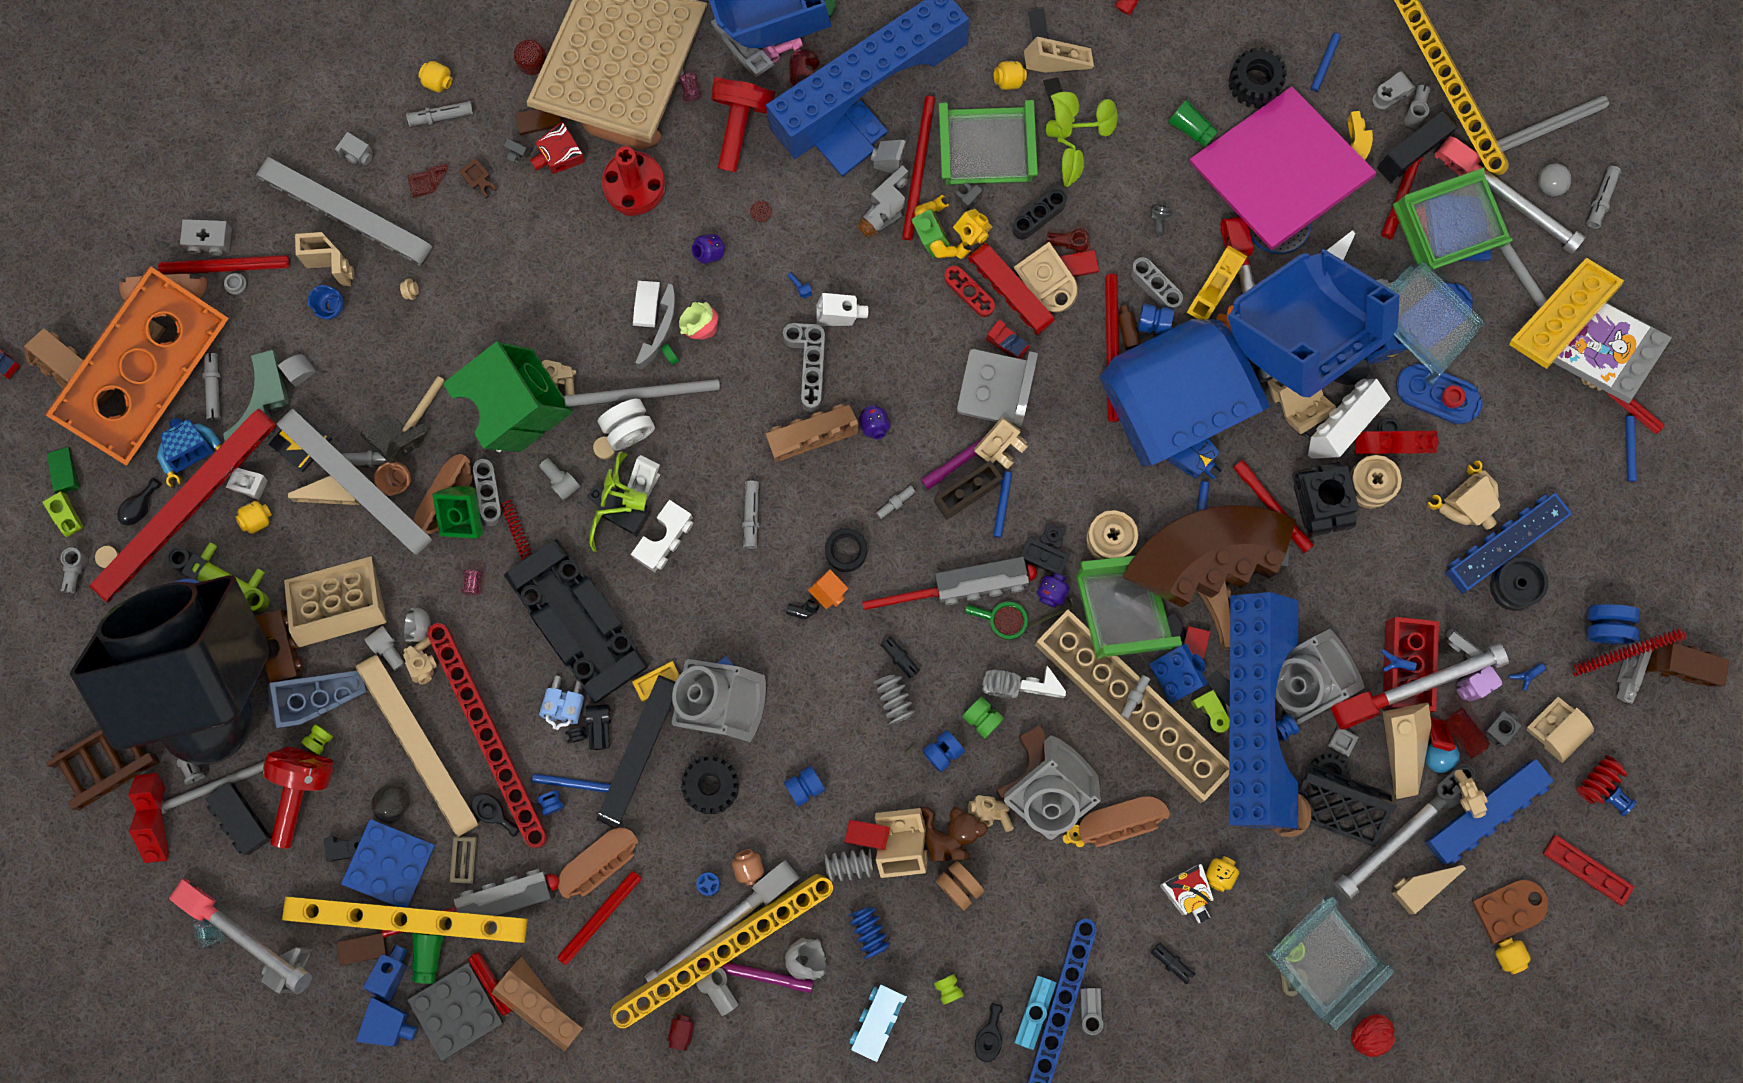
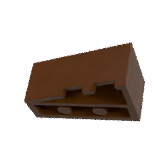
(1689, 664)

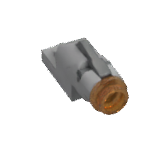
(887, 205)

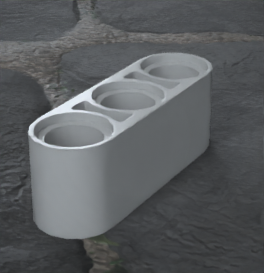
(1152, 275)
(486, 482)

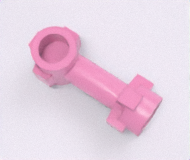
(774, 51)

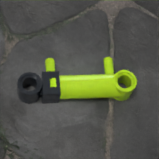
(202, 570)

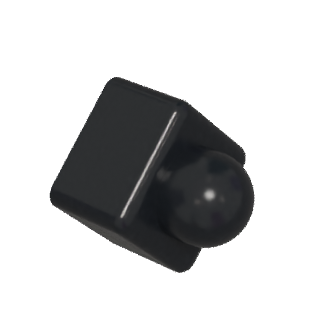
(176, 670)

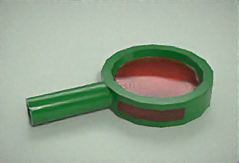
(1006, 620)

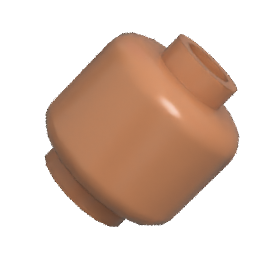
(747, 867)

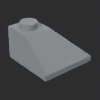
(296, 958)

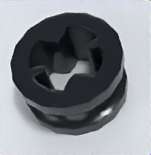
(576, 735)

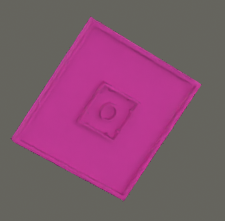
(1282, 168)

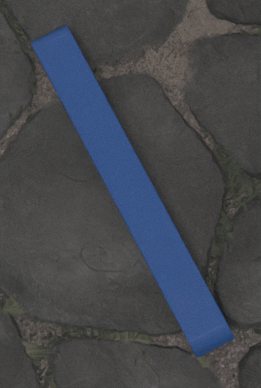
(1057, 1007)

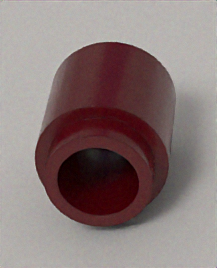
(680, 1032)

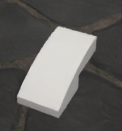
(646, 304)

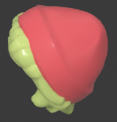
(699, 321)

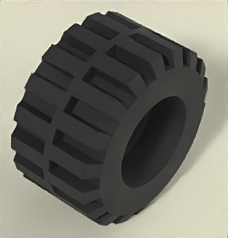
(1259, 61)

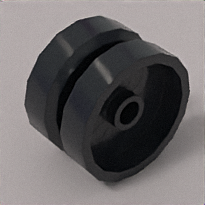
(1519, 584)

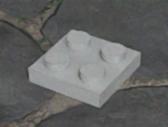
(1460, 643)

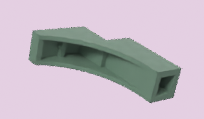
(268, 390)

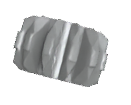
(1001, 684)

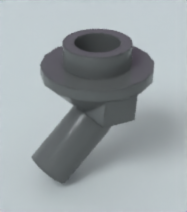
(1160, 214)

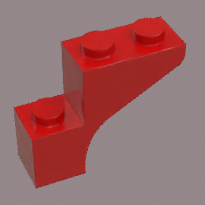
(1396, 442)
(147, 825)

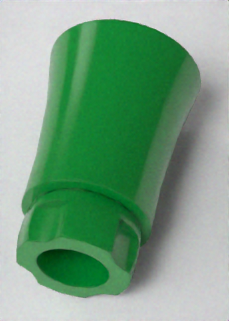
(1193, 124)
(426, 957)

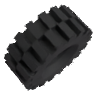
(722, 797)

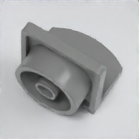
(996, 386)
(1317, 677)
(719, 699)
(1056, 790)

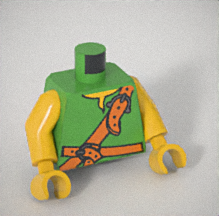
(932, 232)

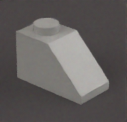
(889, 155)

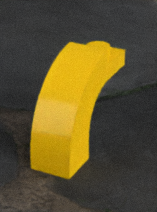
(1360, 140)
(1217, 284)

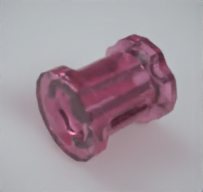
(689, 87)
(471, 582)

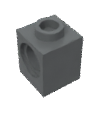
(1495, 735)

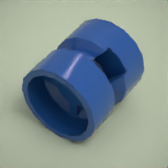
(1155, 319)
(937, 756)
(804, 786)

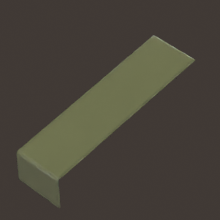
(1053, 614)

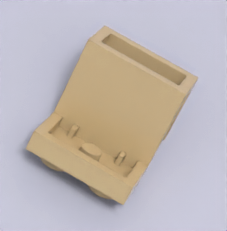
(322, 253)
(1300, 411)
(904, 845)

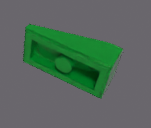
(62, 471)

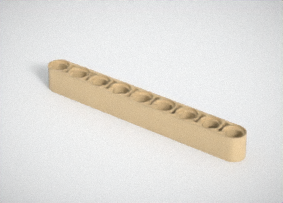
(416, 745)

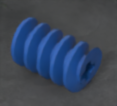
(869, 932)

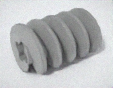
(894, 698)
(849, 865)

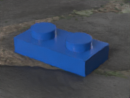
(866, 122)

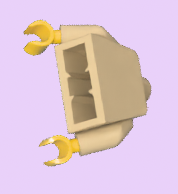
(1472, 501)

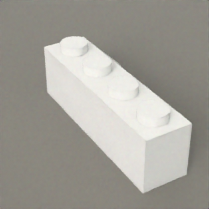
(1348, 419)

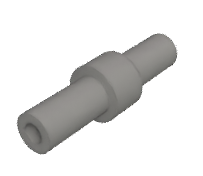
(895, 502)
(1135, 697)

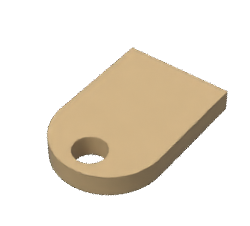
(1047, 278)

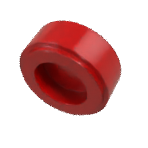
(1453, 396)

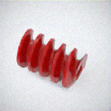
(1601, 780)

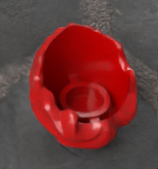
(1373, 1035)

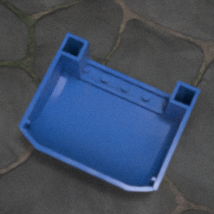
(769, 21)
(1313, 321)
(1182, 388)

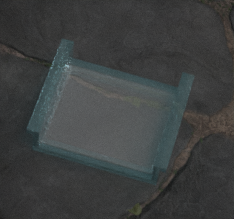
(1433, 319)
(1329, 964)

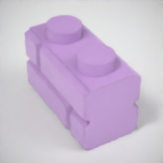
(1478, 684)

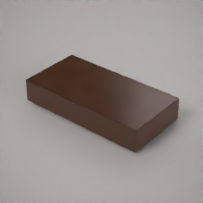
(535, 121)
(361, 949)

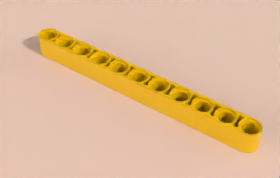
(1449, 82)
(710, 950)

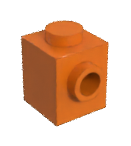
(828, 590)

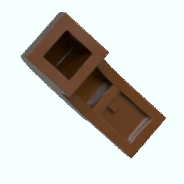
(1034, 746)

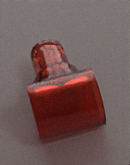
(1068, 240)

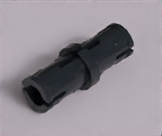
(900, 657)
(1173, 963)

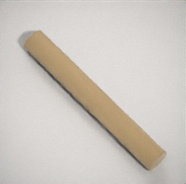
(423, 405)

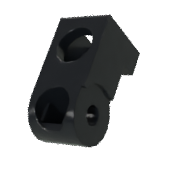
(340, 850)

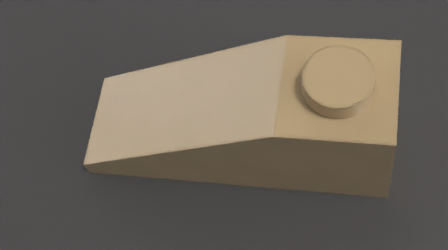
(1056, 56)
(323, 491)
(1419, 890)

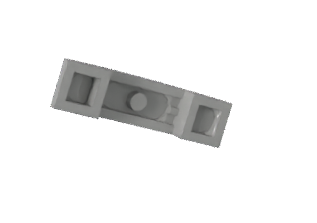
(751, 58)
(648, 352)

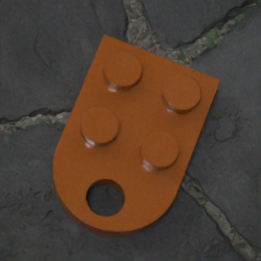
(1509, 910)

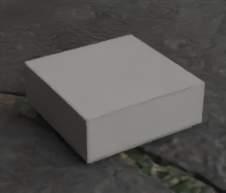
(1343, 741)

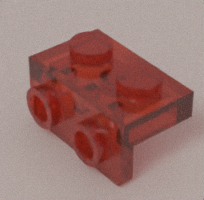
(1467, 733)

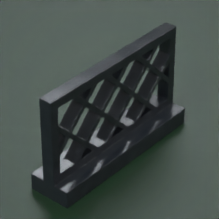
(1353, 791)

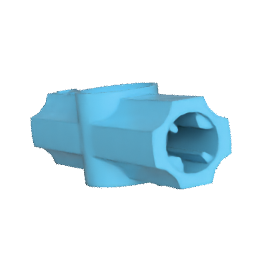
(1029, 1027)

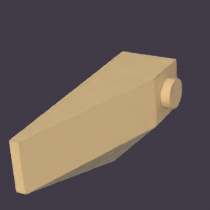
(1407, 744)

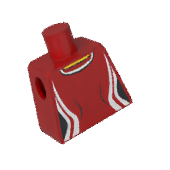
(557, 150)

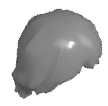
(816, 961)

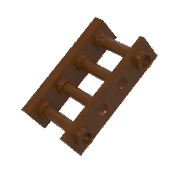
(102, 785)

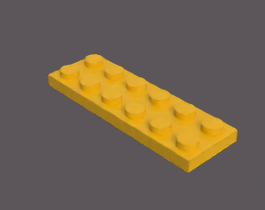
(1566, 313)

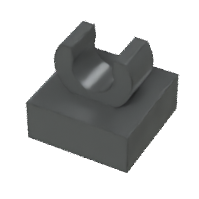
(517, 150)
(970, 198)

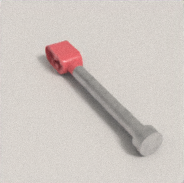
(1465, 160)
(200, 906)

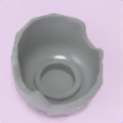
(1554, 179)
(422, 622)

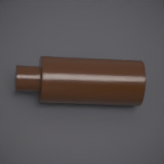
(1128, 328)

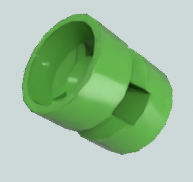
(983, 717)

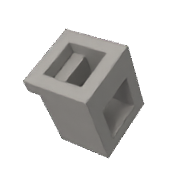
(354, 150)

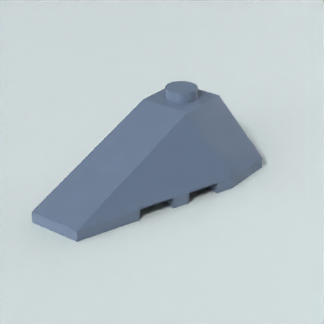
(306, 698)

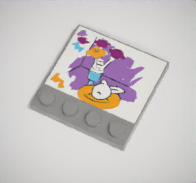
(1614, 352)

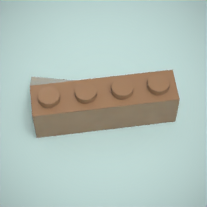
(56, 359)
(812, 432)
(531, 1000)

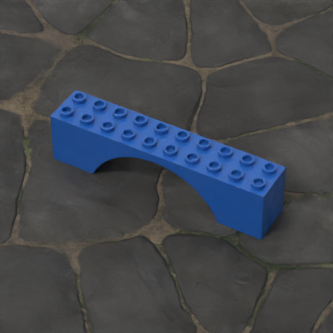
(817, 103)
(1260, 783)

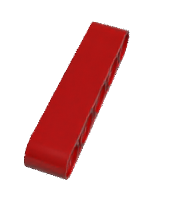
(1012, 288)

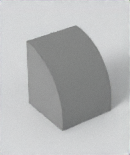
(297, 369)

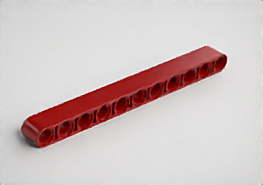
(183, 505)
(479, 727)

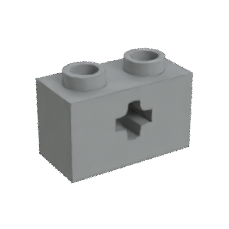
(196, 230)

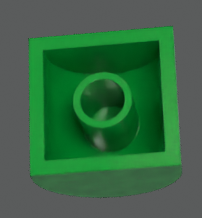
(458, 512)

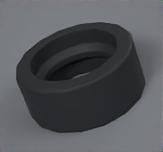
(843, 533)

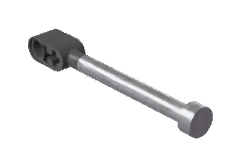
(1349, 884)

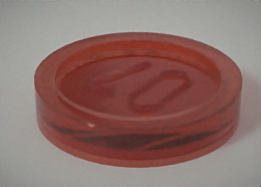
(760, 211)

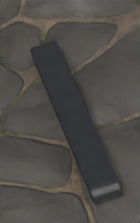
(637, 753)

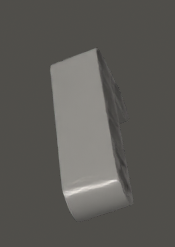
(809, 368)

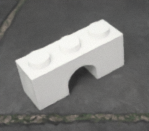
(654, 554)

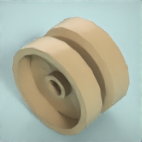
(1386, 479)
(1115, 524)

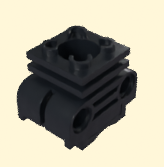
(1316, 515)

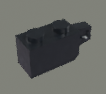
(629, 521)

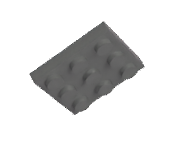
(455, 1011)

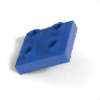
(1179, 673)

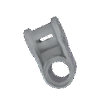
(1392, 91)

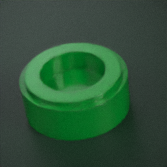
(669, 354)

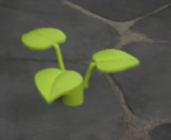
(1066, 108)
(631, 498)

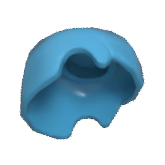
(1441, 760)

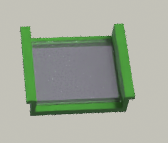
(988, 144)
(1452, 220)
(1120, 613)

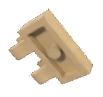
(998, 439)

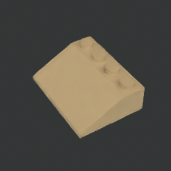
(334, 602)

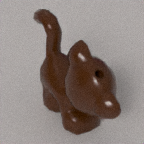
(962, 830)

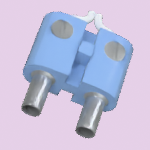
(562, 705)

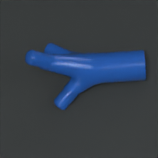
(1397, 662)
(1529, 675)

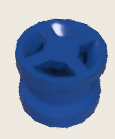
(1286, 727)
(550, 805)
(705, 882)

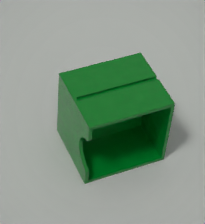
(512, 396)

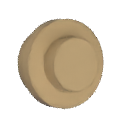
(409, 289)

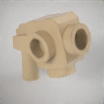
(561, 375)
(419, 664)
(1472, 799)
(988, 809)

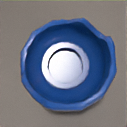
(321, 296)

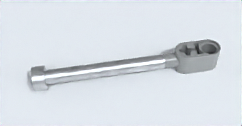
(764, 892)

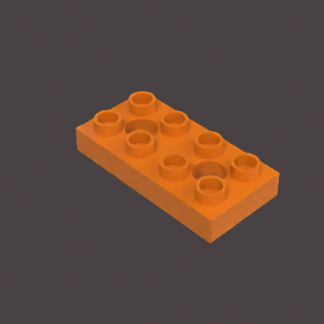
(137, 366)

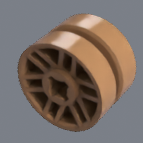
(960, 885)

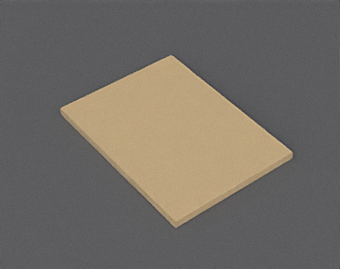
(617, 63)

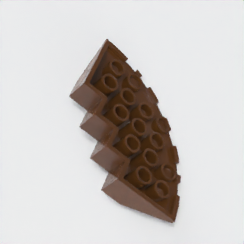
(1210, 549)

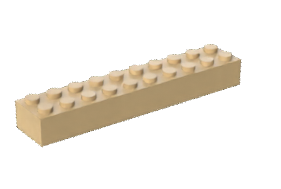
(1152, 723)

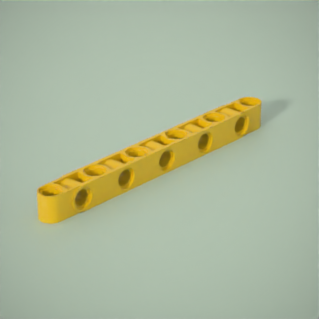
(418, 920)

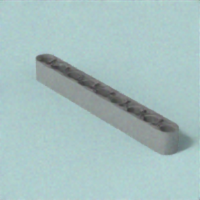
(344, 210)
(354, 482)

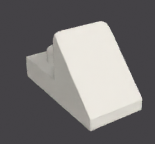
(644, 475)
(247, 483)
(1049, 687)

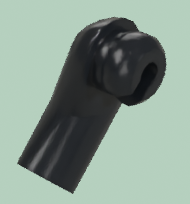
(805, 611)

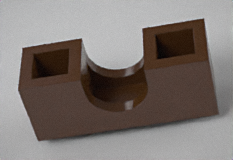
(286, 663)

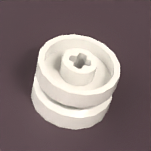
(626, 424)

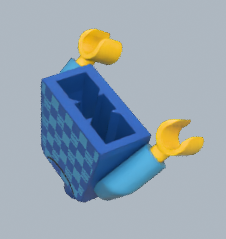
(184, 446)

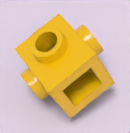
(973, 227)

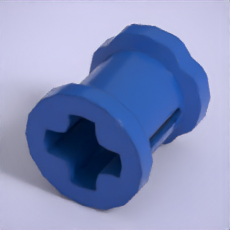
(1621, 801)

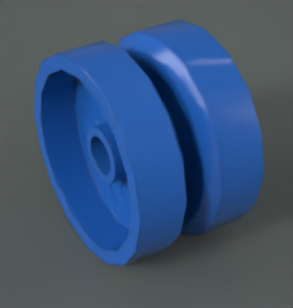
(1613, 624)

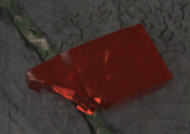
(426, 182)

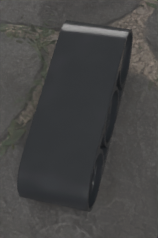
(1043, 205)

